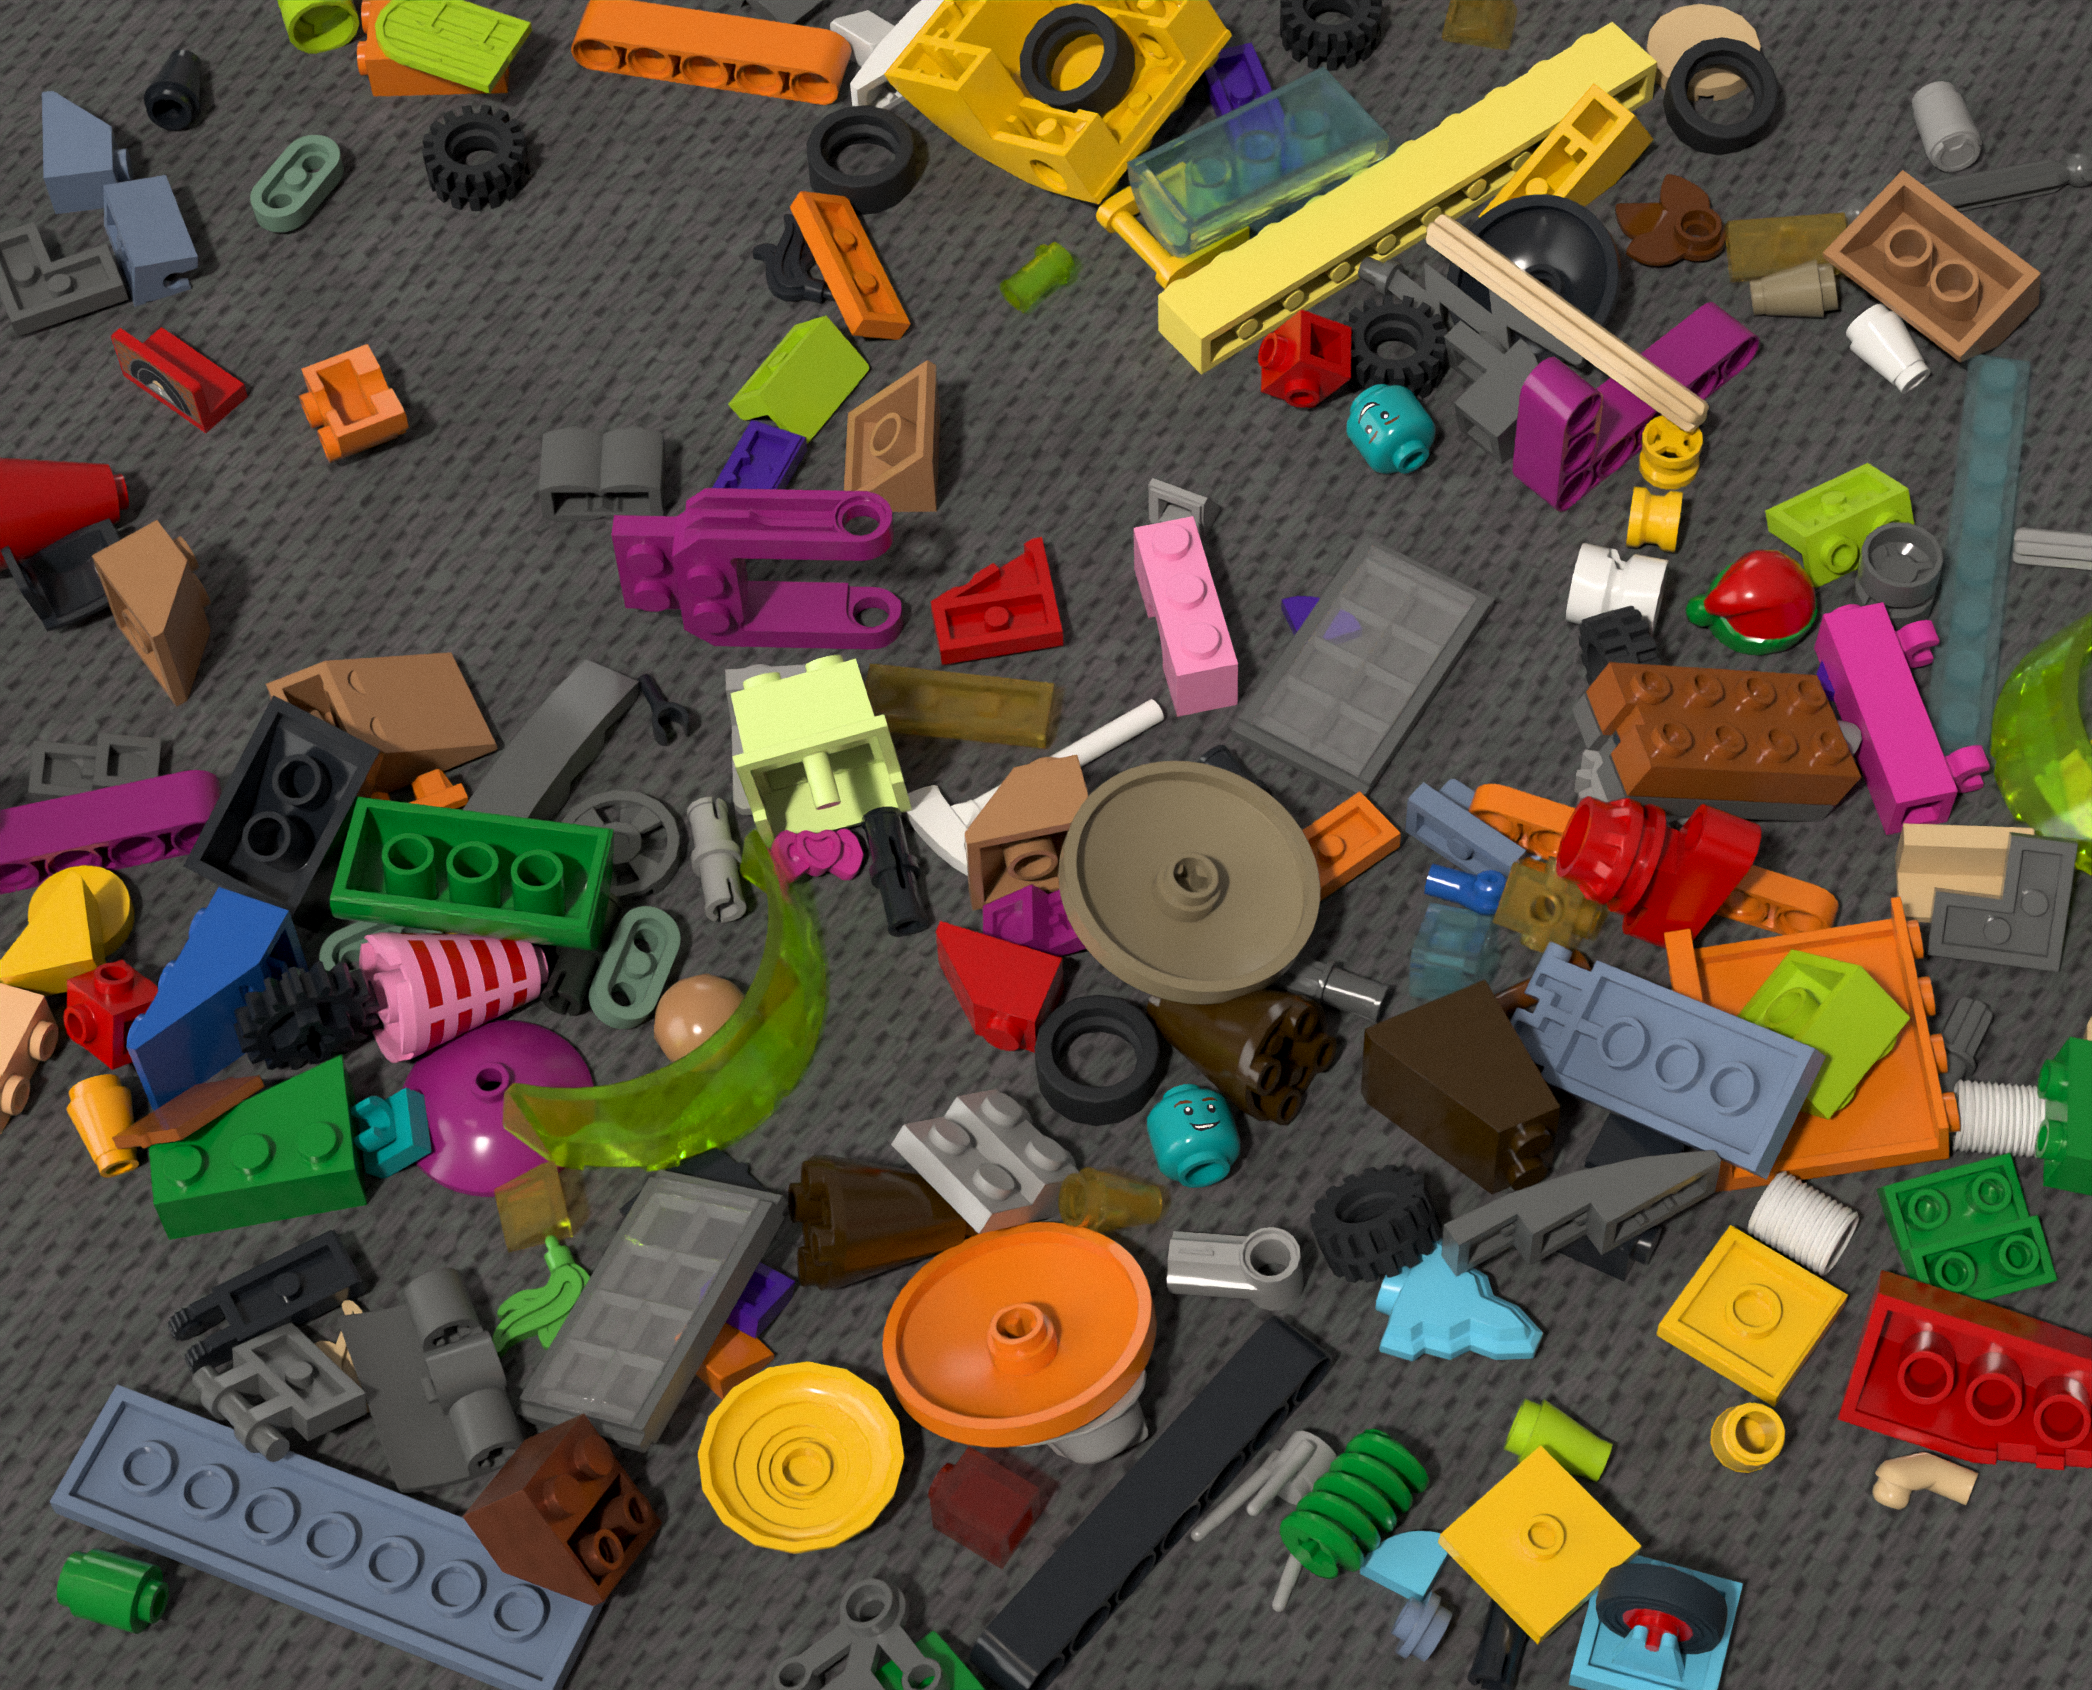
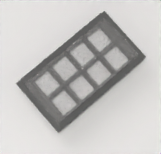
(1362, 668)
(653, 1308)

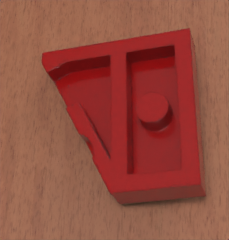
(999, 610)

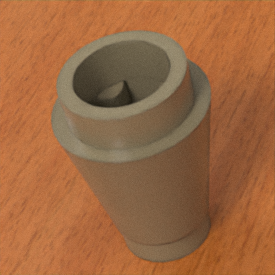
(1796, 291)

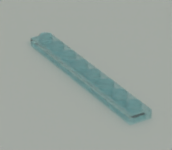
(1977, 552)

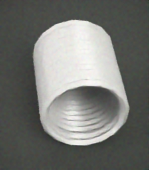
(1997, 1118)
(1802, 1223)

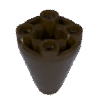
(1252, 1047)
(866, 1220)

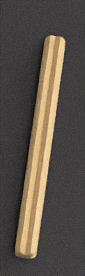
(1567, 323)

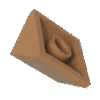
(896, 443)

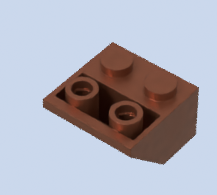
(564, 1514)

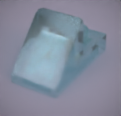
(1447, 951)

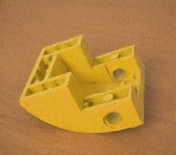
(969, 84)

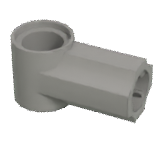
(1229, 1266)

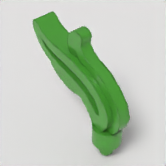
(545, 1308)

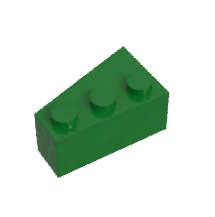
(264, 1159)

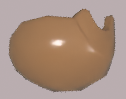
(693, 1013)

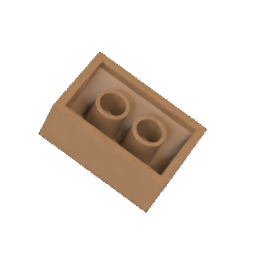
(1936, 269)

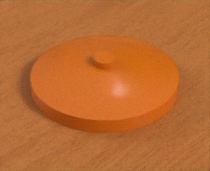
(1019, 1334)

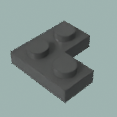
(49, 292)
(2021, 924)

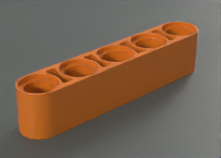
(712, 50)

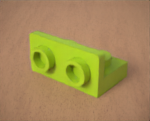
(1836, 517)

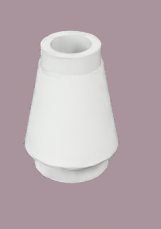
(1887, 347)

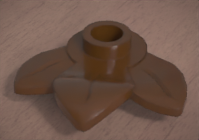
(1666, 229)

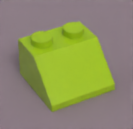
(1834, 1011)

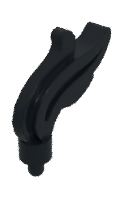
(788, 266)

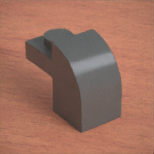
(1490, 406)

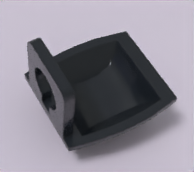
(63, 578)

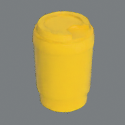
(1747, 1437)

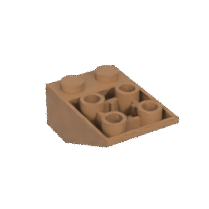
(401, 704)

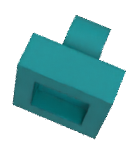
(392, 1131)

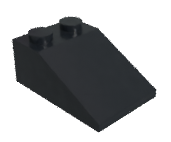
(287, 813)

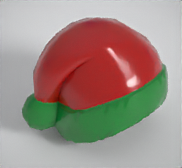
(1757, 604)

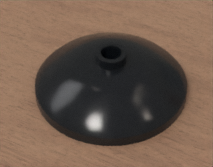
(1556, 245)

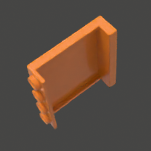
(1897, 1104)

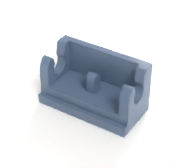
(148, 237)

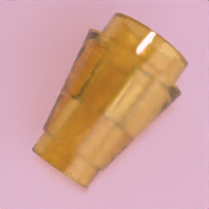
(1107, 1201)

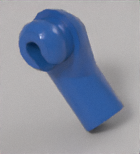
(1476, 892)

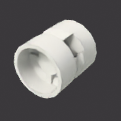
(1607, 583)

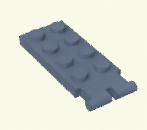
(1666, 1060)

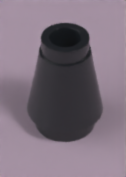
(175, 91)

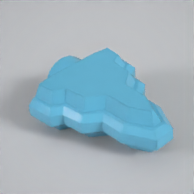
(1451, 1314)

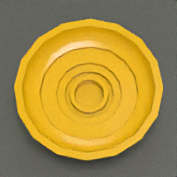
(801, 1457)

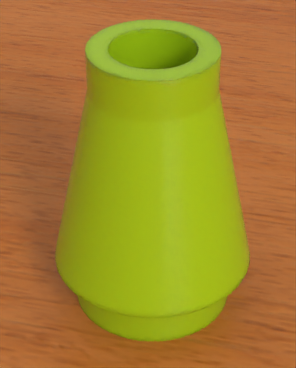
(1561, 1436)

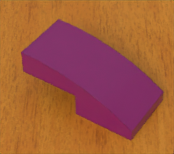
(1032, 920)

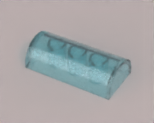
(1253, 162)

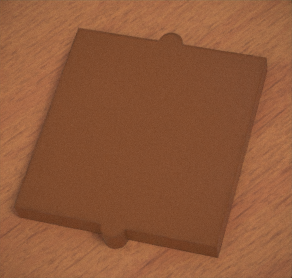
(188, 1112)

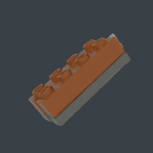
(1719, 740)

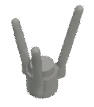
(1286, 1474)

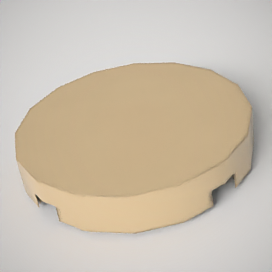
(1687, 27)

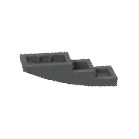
(555, 745)
(1600, 1202)

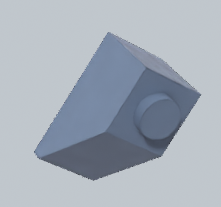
(79, 156)

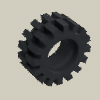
(1330, 42)
(470, 134)
(1403, 325)

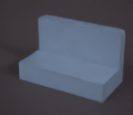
(1447, 827)

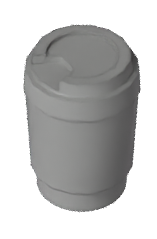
(1946, 127)

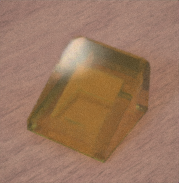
(1480, 23)
(533, 1208)

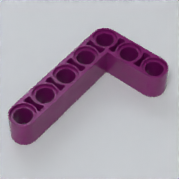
(1578, 433)
(105, 827)

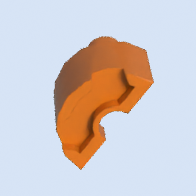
(351, 404)

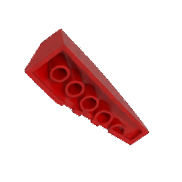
(1970, 1378)

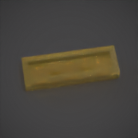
(961, 705)

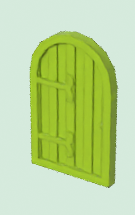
(451, 39)

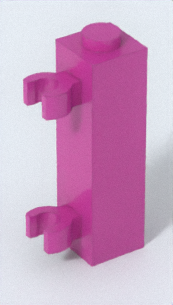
(1878, 694)

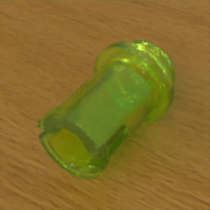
(1048, 267)

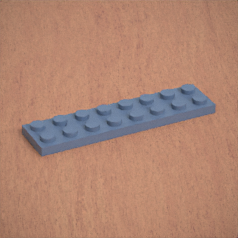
(319, 1544)

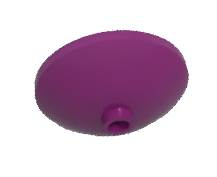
(465, 1123)

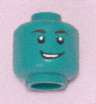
(1390, 429)
(1193, 1136)

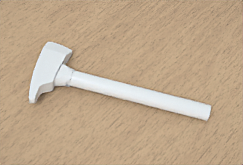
(945, 825)

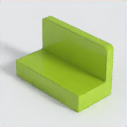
(802, 379)

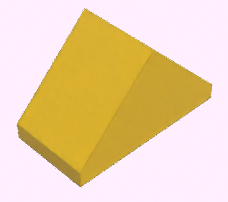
(57, 942)

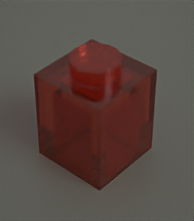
(983, 1506)

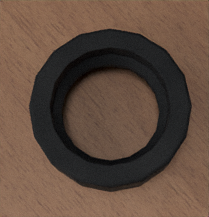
(1057, 31)
(1730, 56)
(861, 126)
(1106, 1103)

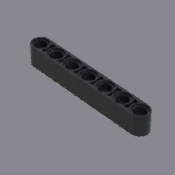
(1150, 1508)

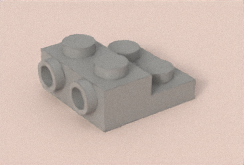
(988, 1161)

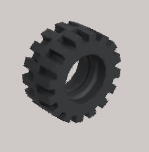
(1615, 637)
(1376, 1223)

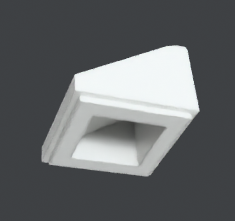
(863, 33)

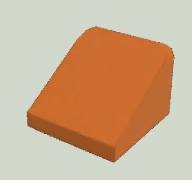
(732, 1360)

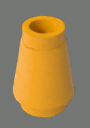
(99, 1112)

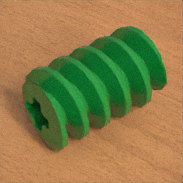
(1353, 1504)

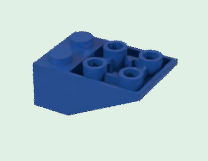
(191, 1020)

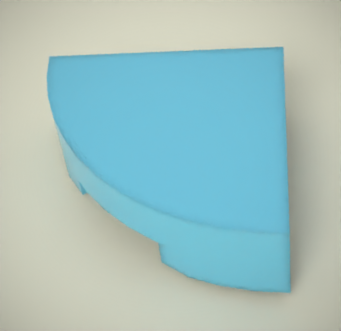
(1407, 1563)

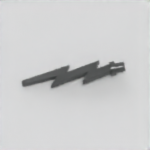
(1390, 280)

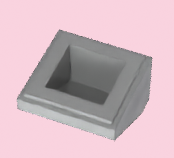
(1174, 503)

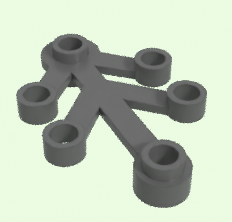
(863, 1642)

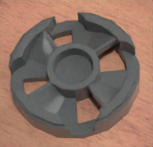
(637, 816)

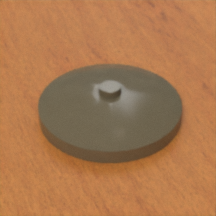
(1189, 882)

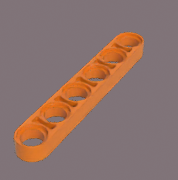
(1770, 900)

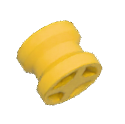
(1667, 438)
(1654, 519)

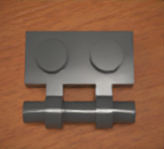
(296, 1381)

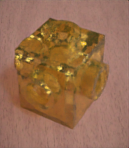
(1528, 909)

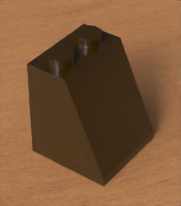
(1464, 1088)

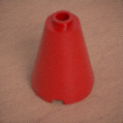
(52, 499)

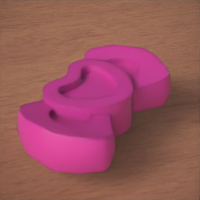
(818, 853)

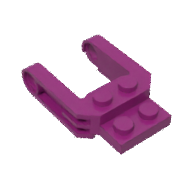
(701, 567)

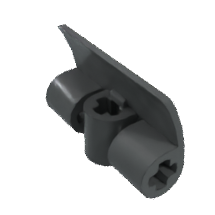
(433, 1385)

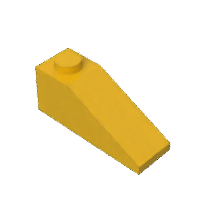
(1582, 152)

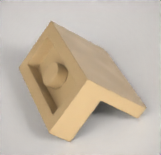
(1948, 859)

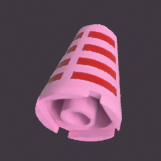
(445, 985)

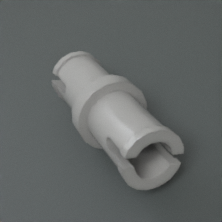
(716, 859)

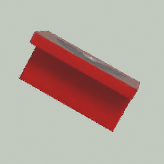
(179, 377)

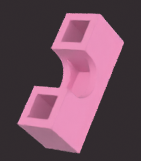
(1189, 617)

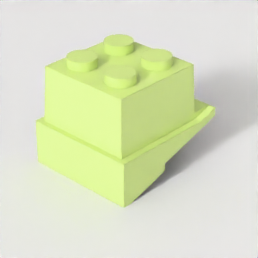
(814, 750)

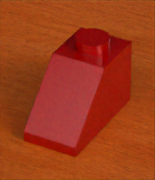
(1000, 985)

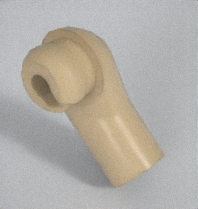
(1920, 1472)

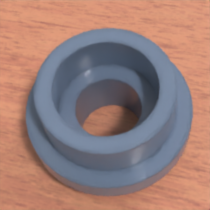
(1420, 1626)

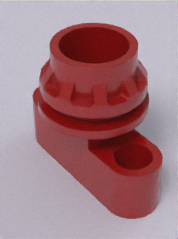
(1654, 872)

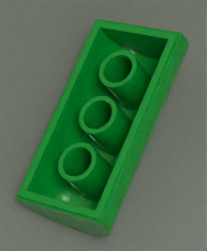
(475, 874)

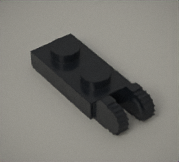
(273, 1294)

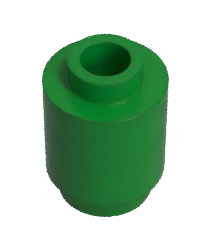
(113, 1590)

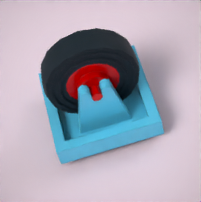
(1655, 1629)

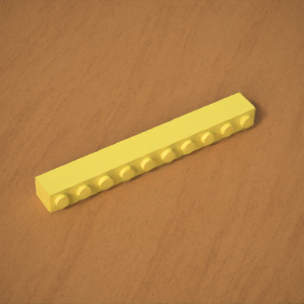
(1392, 202)

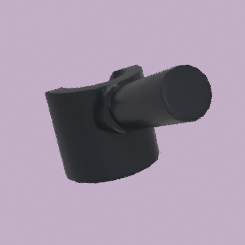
(662, 710)

